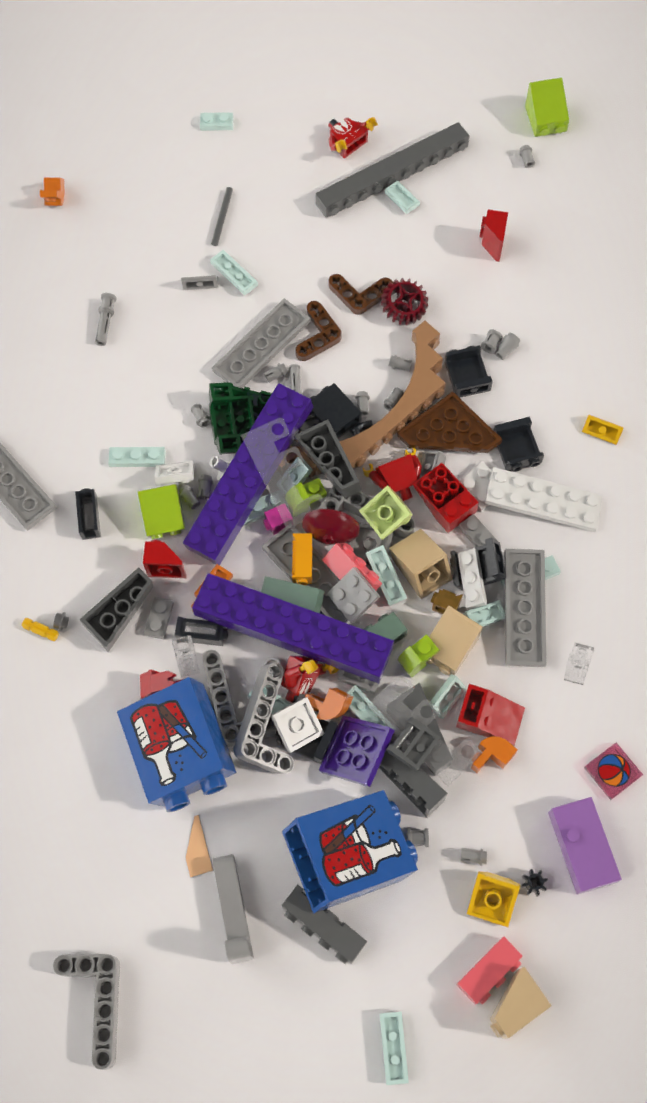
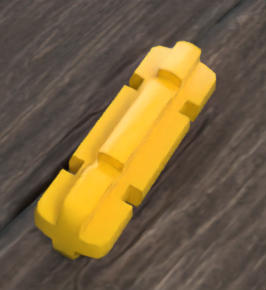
(40, 629)

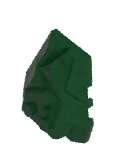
(233, 413)

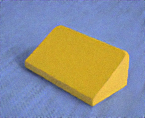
(602, 429)

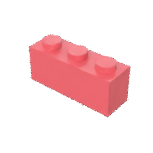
(343, 559)
(490, 971)

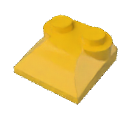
(493, 898)

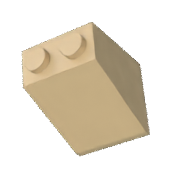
(421, 563)
(455, 638)
(518, 1005)

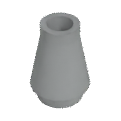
(508, 344)

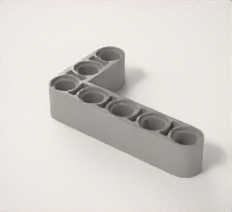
(340, 502)
(226, 706)
(260, 723)
(238, 940)
(111, 999)

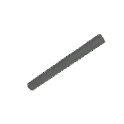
(220, 222)

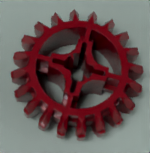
(408, 292)

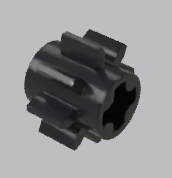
(540, 881)

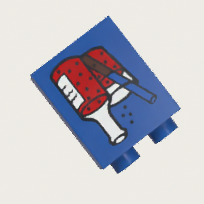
(177, 744)
(350, 850)

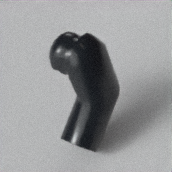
(362, 426)

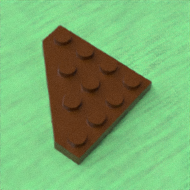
(450, 427)

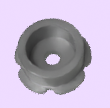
(60, 621)

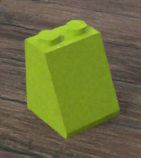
(547, 107)
(161, 511)

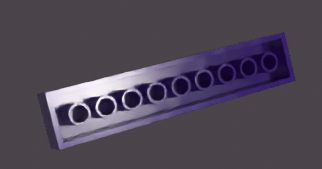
(242, 483)
(293, 628)

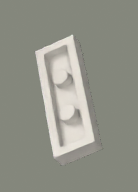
(472, 579)

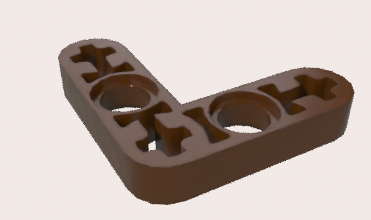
(361, 298)
(325, 333)

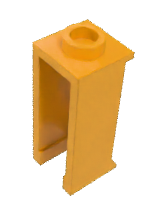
(302, 558)

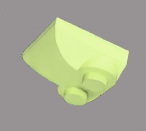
(386, 512)

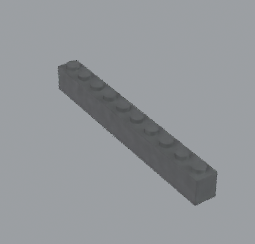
(393, 168)

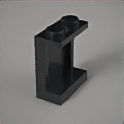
(467, 371)
(337, 408)
(518, 445)
(490, 561)
(318, 747)

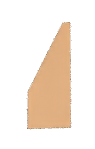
(197, 853)

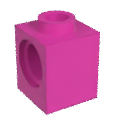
(273, 521)

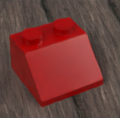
(493, 232)
(162, 561)

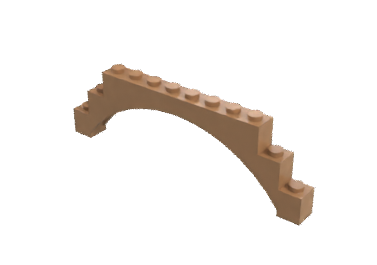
(419, 395)

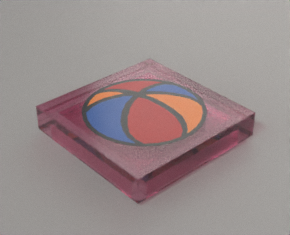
(613, 771)

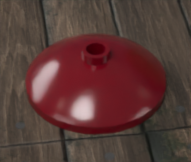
(331, 526)

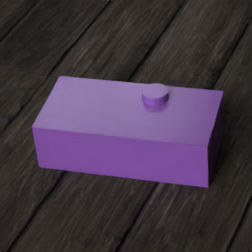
(584, 845)

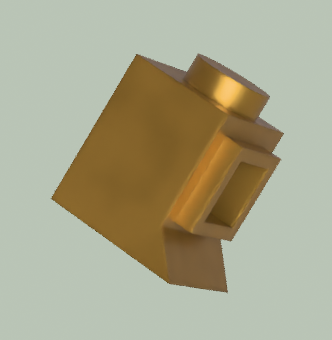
(445, 598)

